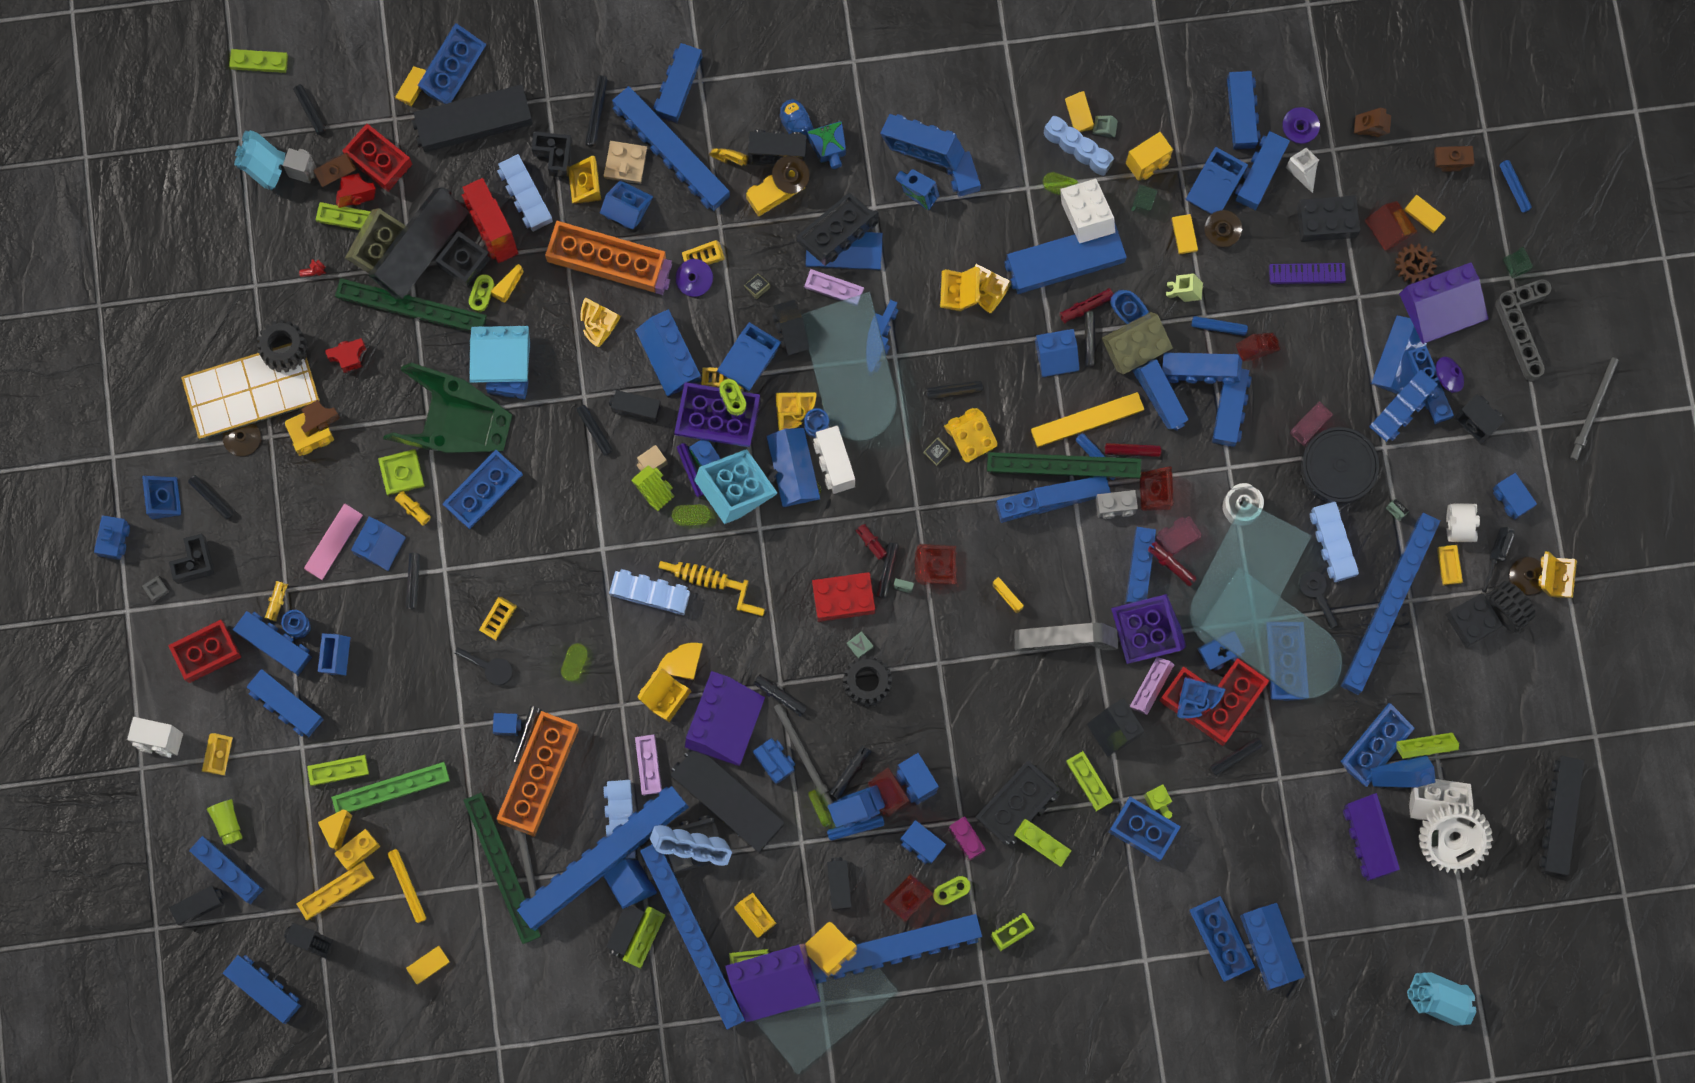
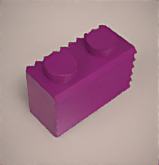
(966, 838)

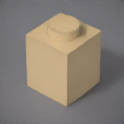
(653, 458)

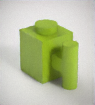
(1158, 800)

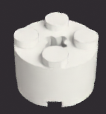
(1240, 493)
(1462, 522)

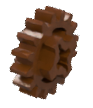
(1415, 256)

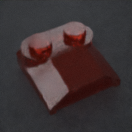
(935, 564)

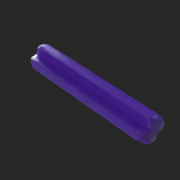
(689, 467)

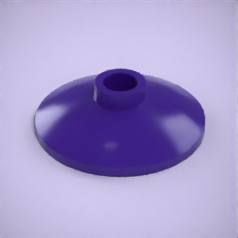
(1305, 118)
(702, 281)
(1449, 374)

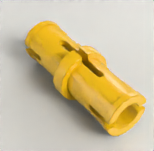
(412, 508)
(276, 601)

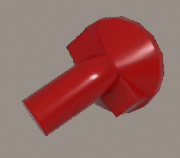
(317, 267)

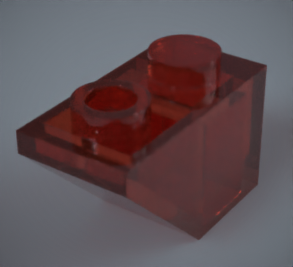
(1257, 346)

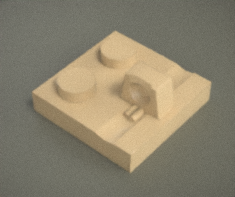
(625, 162)

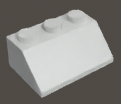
(1431, 796)

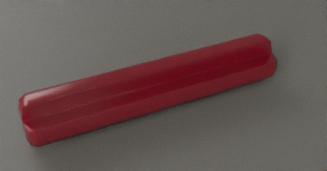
(1132, 449)

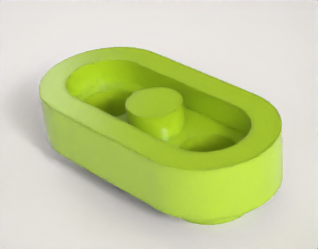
(482, 294)
(732, 398)
(951, 890)

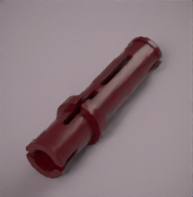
(1079, 309)
(1165, 558)

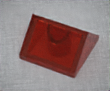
(1390, 225)
(1156, 489)
(908, 898)

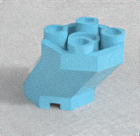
(259, 159)
(1442, 998)

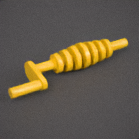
(723, 581)

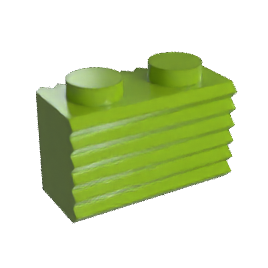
(653, 487)
(1012, 931)

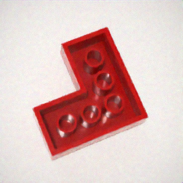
(489, 221)
(1241, 690)

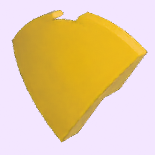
(725, 154)
(991, 289)
(598, 321)
(793, 408)
(682, 661)

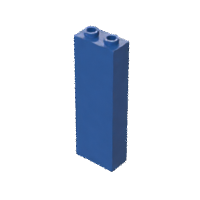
(1062, 260)

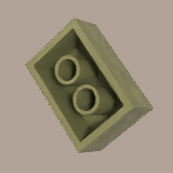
(374, 239)
(1137, 343)

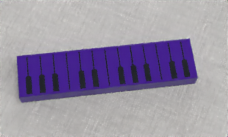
(1307, 273)

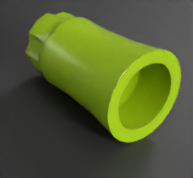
(225, 821)

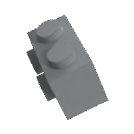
(299, 165)
(1116, 503)

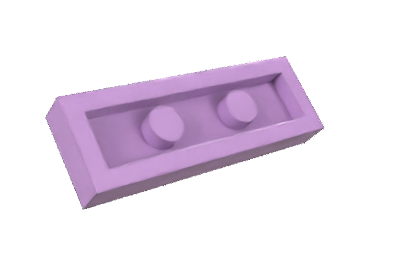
(831, 286)
(1151, 685)
(648, 764)

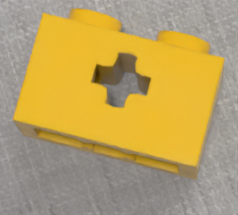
(357, 849)

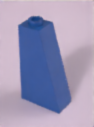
(1161, 394)

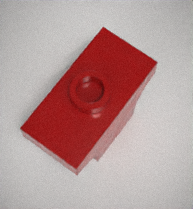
(354, 191)
(347, 354)

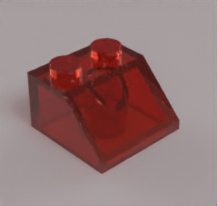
(891, 792)

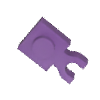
(663, 281)

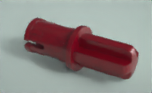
(871, 541)

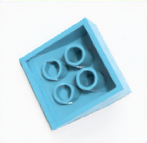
(499, 354)
(734, 485)

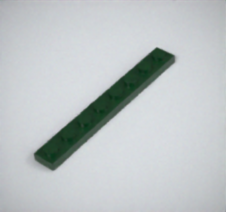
(409, 306)
(1064, 465)
(499, 864)

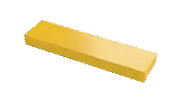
(335, 891)

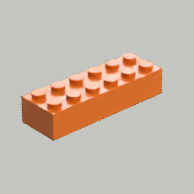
(605, 256)
(537, 773)

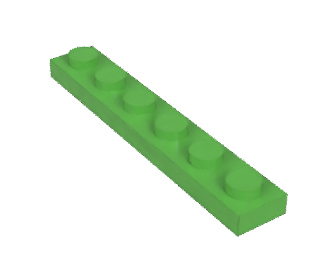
(391, 788)

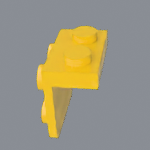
(960, 289)
(971, 434)
(302, 443)
(1557, 576)
(663, 694)
(830, 949)

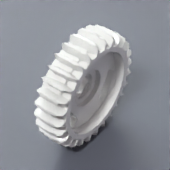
(1447, 850)

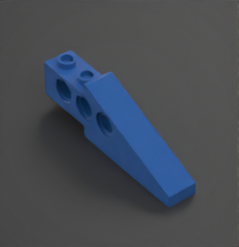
(1050, 498)

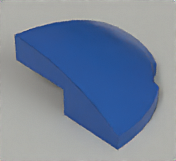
(1198, 697)

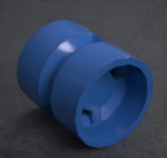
(816, 421)
(296, 624)

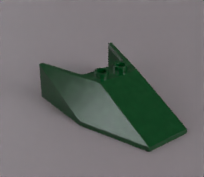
(457, 417)

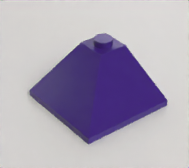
(1148, 629)

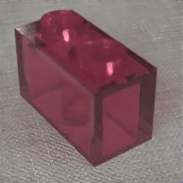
(1311, 423)
(1179, 536)

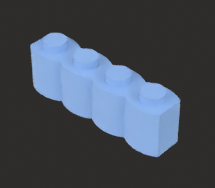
(1074, 143)
(526, 194)
(1334, 542)
(649, 593)
(619, 805)
(690, 845)

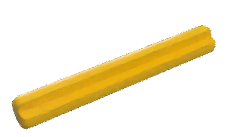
(407, 886)

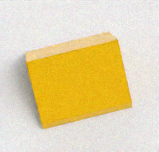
(584, 181)
(335, 828)

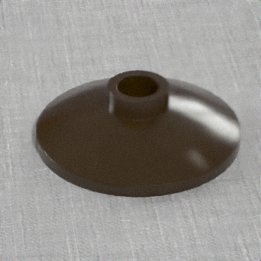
(782, 178)
(1226, 220)
(243, 446)
(1519, 577)

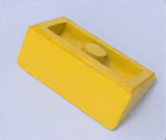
(409, 90)
(1079, 112)
(217, 754)
(755, 915)

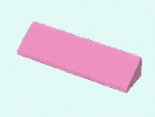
(333, 541)

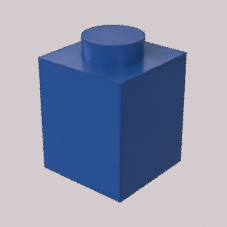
(506, 724)

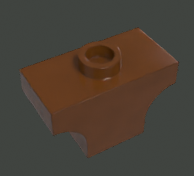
(1373, 123)
(1453, 158)
(334, 169)
(317, 418)

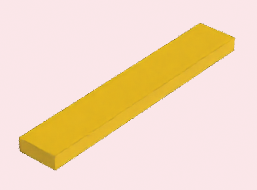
(1087, 419)

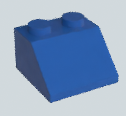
(625, 204)
(1057, 352)
(378, 543)

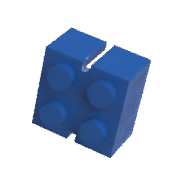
(856, 807)

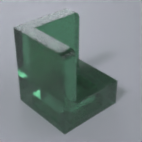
(1144, 198)
(1518, 263)

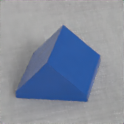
(161, 496)
(629, 883)

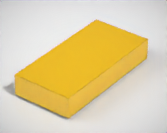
(1425, 213)
(1184, 234)
(1450, 565)
(1007, 595)
(428, 965)

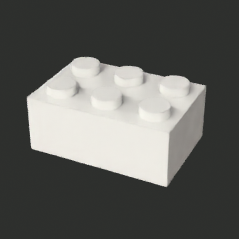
(1087, 211)
(834, 460)
(155, 736)

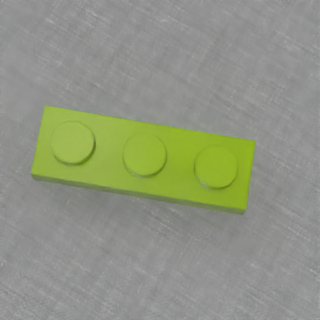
(258, 61)
(342, 216)
(1427, 745)
(338, 770)
(1089, 781)
(1042, 842)
(644, 937)

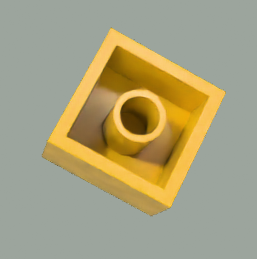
(1149, 156)

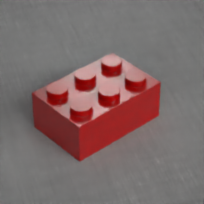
(377, 157)
(843, 597)
(204, 651)

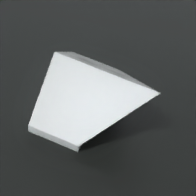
(1303, 167)

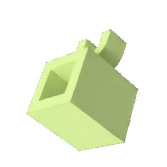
(1187, 287)

